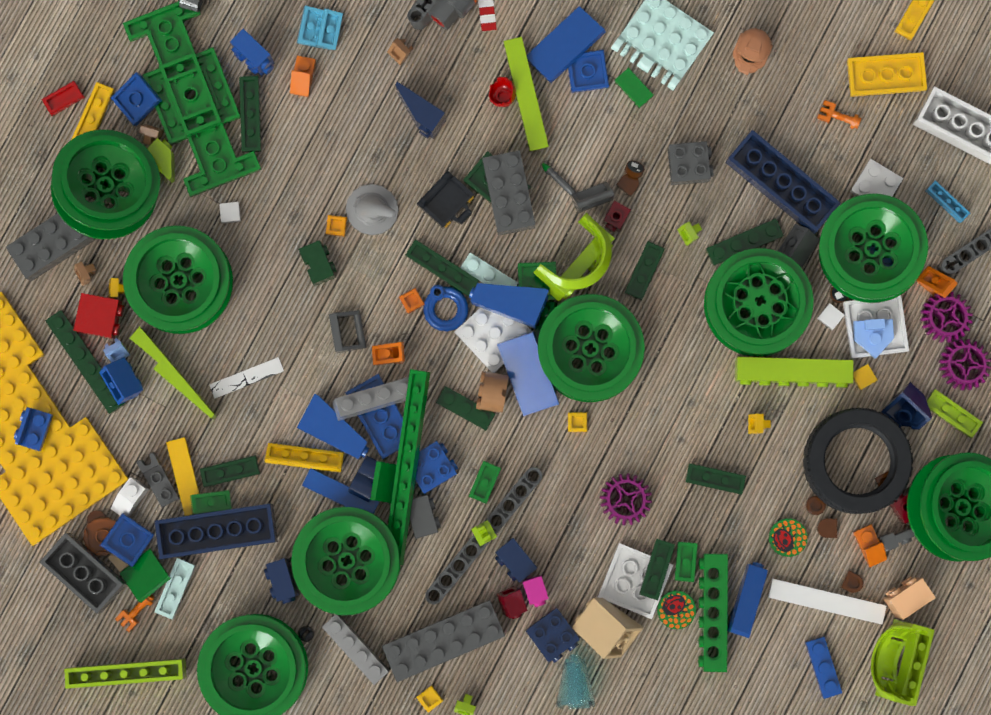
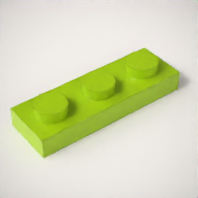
(953, 414)

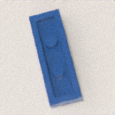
(823, 667)

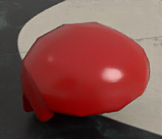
(502, 92)

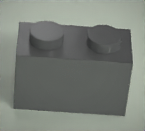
(422, 517)

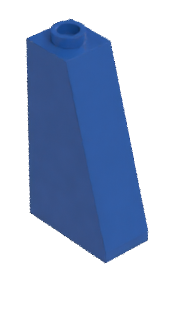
(513, 302)
(323, 424)
(747, 600)

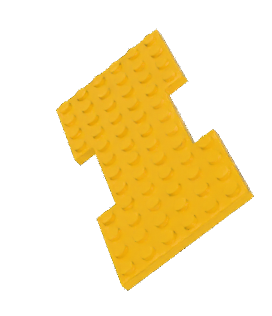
(74, 465)

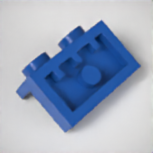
(33, 428)

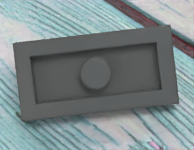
(799, 244)

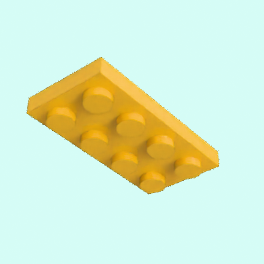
(886, 74)

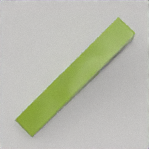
(525, 94)
(169, 371)

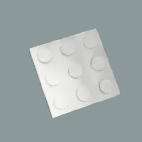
(862, 311)
(485, 331)
(625, 581)

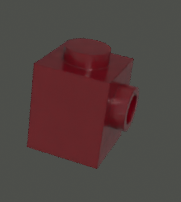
(616, 217)
(900, 508)
(512, 602)

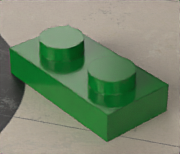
(484, 482)
(210, 502)
(685, 561)

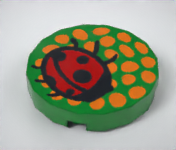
(787, 537)
(676, 609)

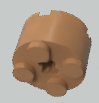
(492, 392)

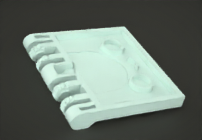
(664, 38)

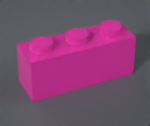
(535, 591)

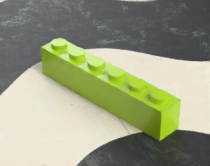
(793, 371)
(125, 673)

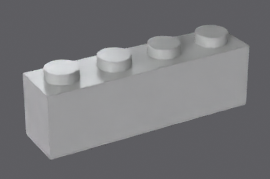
(371, 399)
(356, 648)

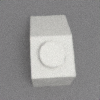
(129, 497)

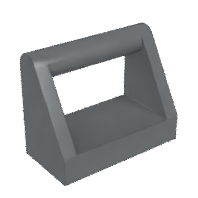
(592, 197)
(336, 332)

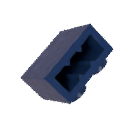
(282, 580)
(553, 635)

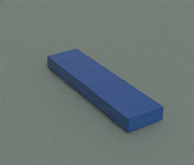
(336, 491)

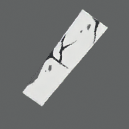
(246, 377)

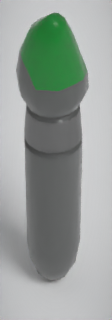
(550, 171)

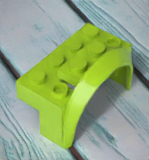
(573, 279)
(885, 658)

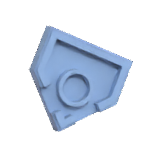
(873, 335)

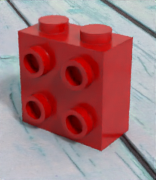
(98, 316)

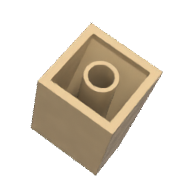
(606, 628)

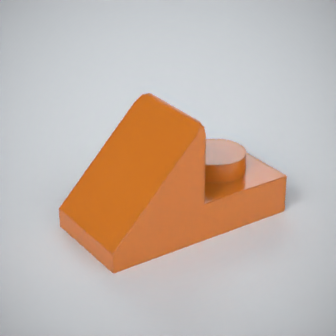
(302, 76)
(936, 282)
(388, 353)
(871, 547)

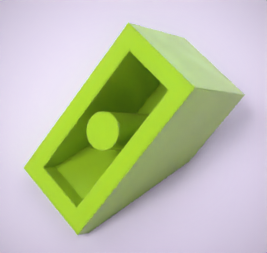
(164, 158)

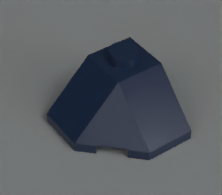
(909, 408)

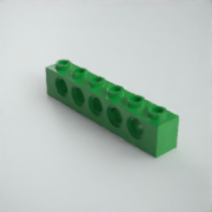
(720, 602)

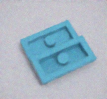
(319, 28)

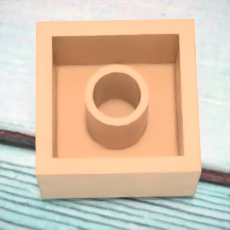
(908, 597)

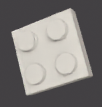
(876, 180)

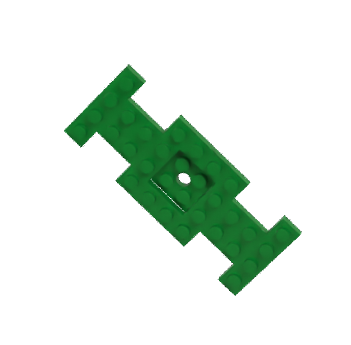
(198, 117)

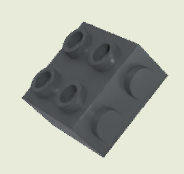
(690, 163)

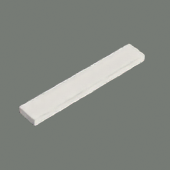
(827, 601)

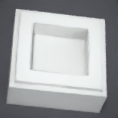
(230, 212)
(830, 316)

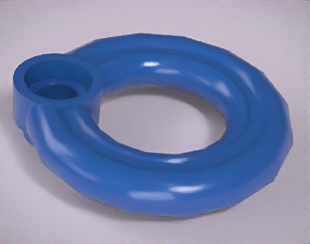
(457, 297)

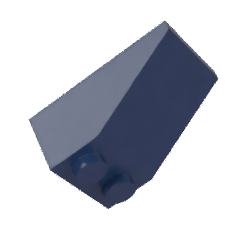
(424, 114)

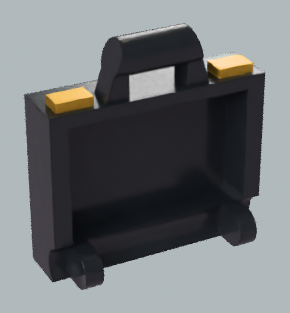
(446, 201)

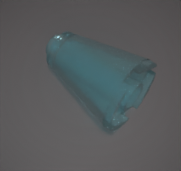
(575, 685)

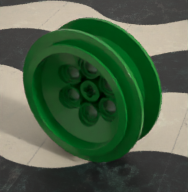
(116, 155)
(895, 222)
(146, 268)
(596, 314)
(746, 334)
(928, 518)
(312, 550)
(231, 639)

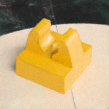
(115, 288)
(757, 423)

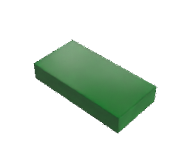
(633, 88)

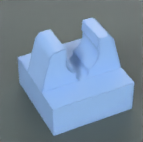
(116, 351)

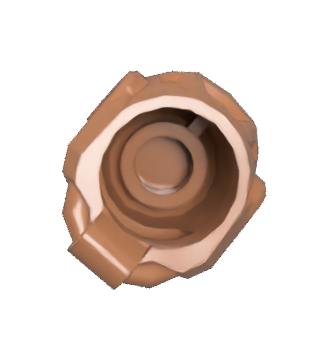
(754, 46)

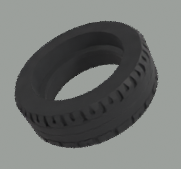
(900, 461)

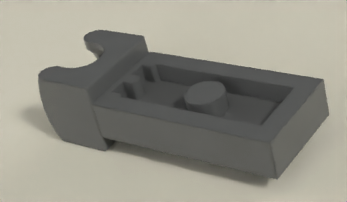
(158, 480)
(891, 540)

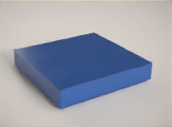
(588, 72)
(136, 99)
(127, 540)

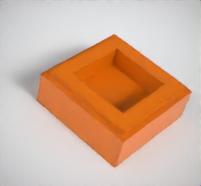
(411, 300)

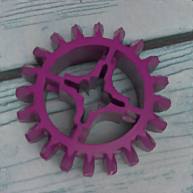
(953, 320)
(966, 356)
(634, 514)

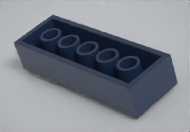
(782, 182)
(216, 531)

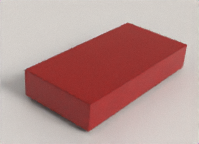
(63, 98)

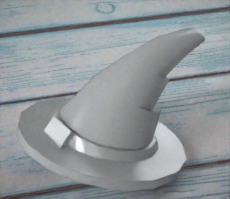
(372, 209)

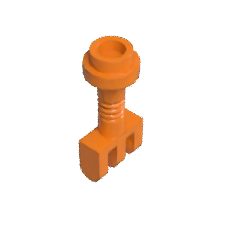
(831, 113)
(130, 616)

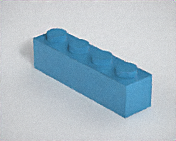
(947, 202)

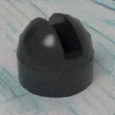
(309, 636)

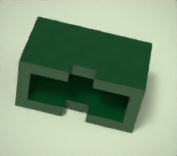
(316, 257)

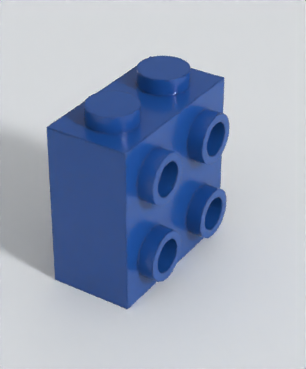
(254, 55)
(434, 467)

